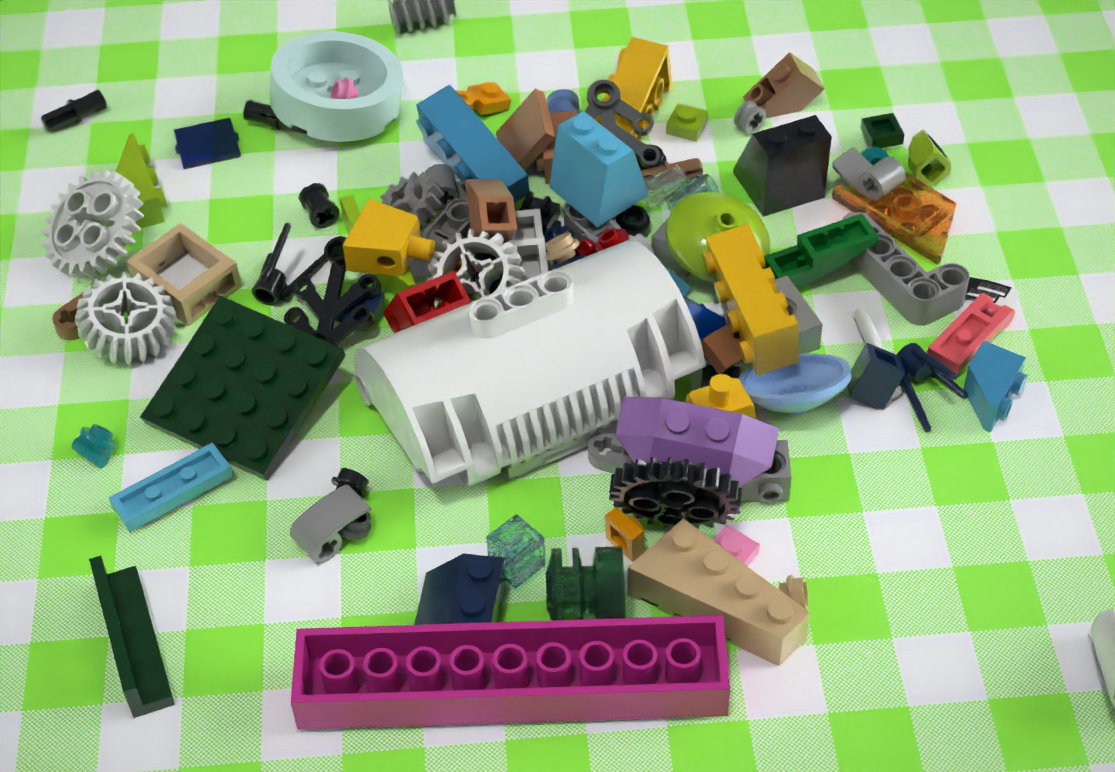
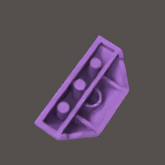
(696, 433)

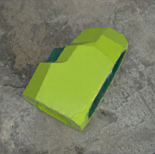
(927, 159)

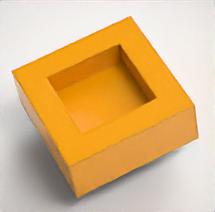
(625, 532)

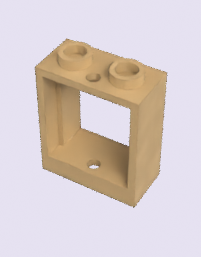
(190, 301)

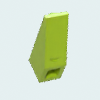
(133, 167)

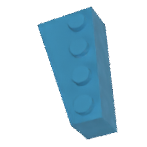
(466, 143)

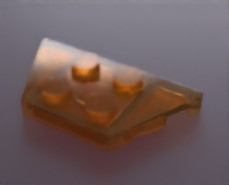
(908, 213)

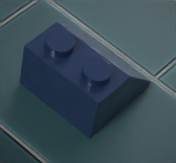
(463, 591)

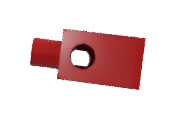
(417, 303)

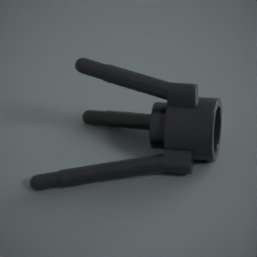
(272, 282)

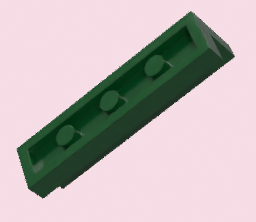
(132, 639)

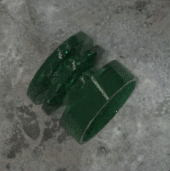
(589, 588)

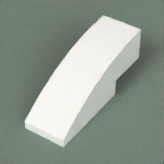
(530, 243)

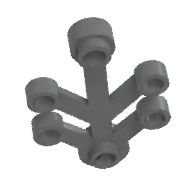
(617, 106)

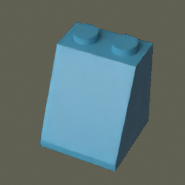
(595, 170)

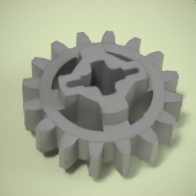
(416, 196)

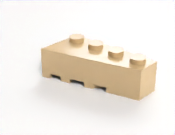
(700, 578)

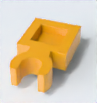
(486, 98)

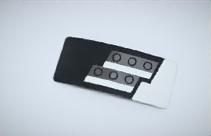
(1000, 293)

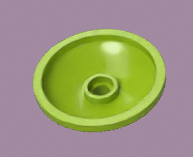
(703, 216)

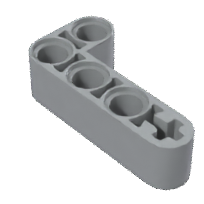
(911, 290)

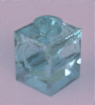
(521, 548)

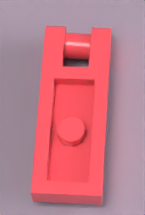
(966, 333)

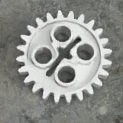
(89, 246)

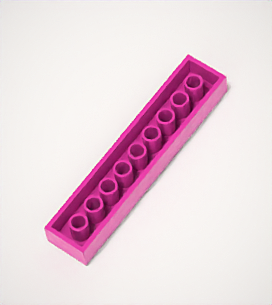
(510, 672)

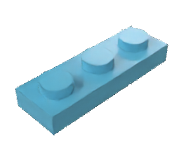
(170, 487)

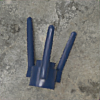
(919, 366)

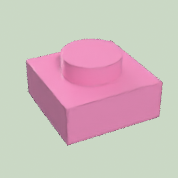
(738, 544)

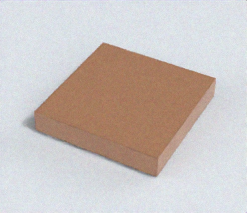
(527, 130)

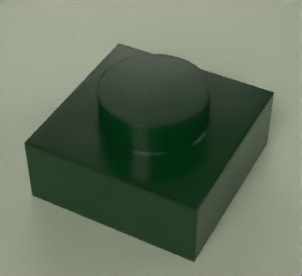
(882, 131)

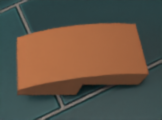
(722, 349)

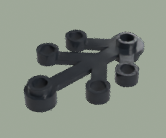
(333, 305)

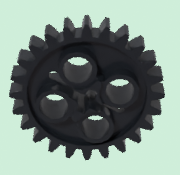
(675, 492)

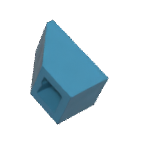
(992, 381)

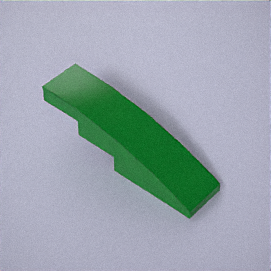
(822, 250)

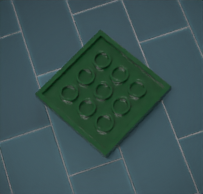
(243, 386)

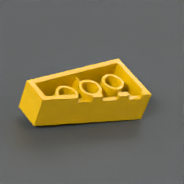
(641, 78)
(753, 301)

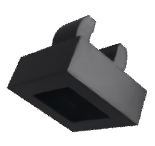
(549, 210)

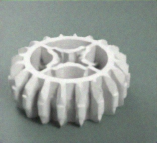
(489, 270)
(103, 324)

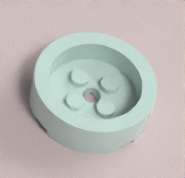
(305, 74)

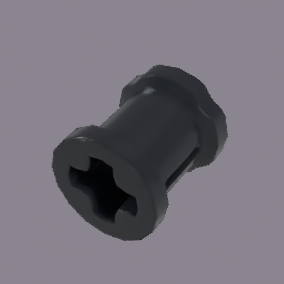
(321, 210)

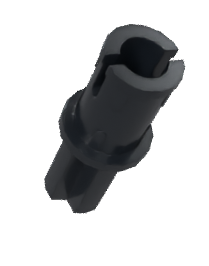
(74, 111)

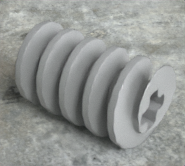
(419, 10)

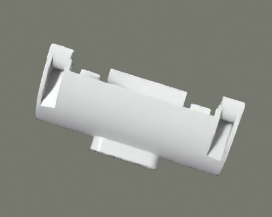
(532, 366)

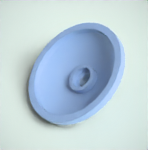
(799, 385)

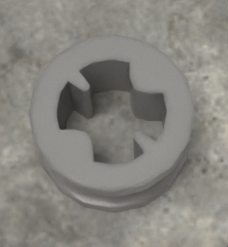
(749, 117)

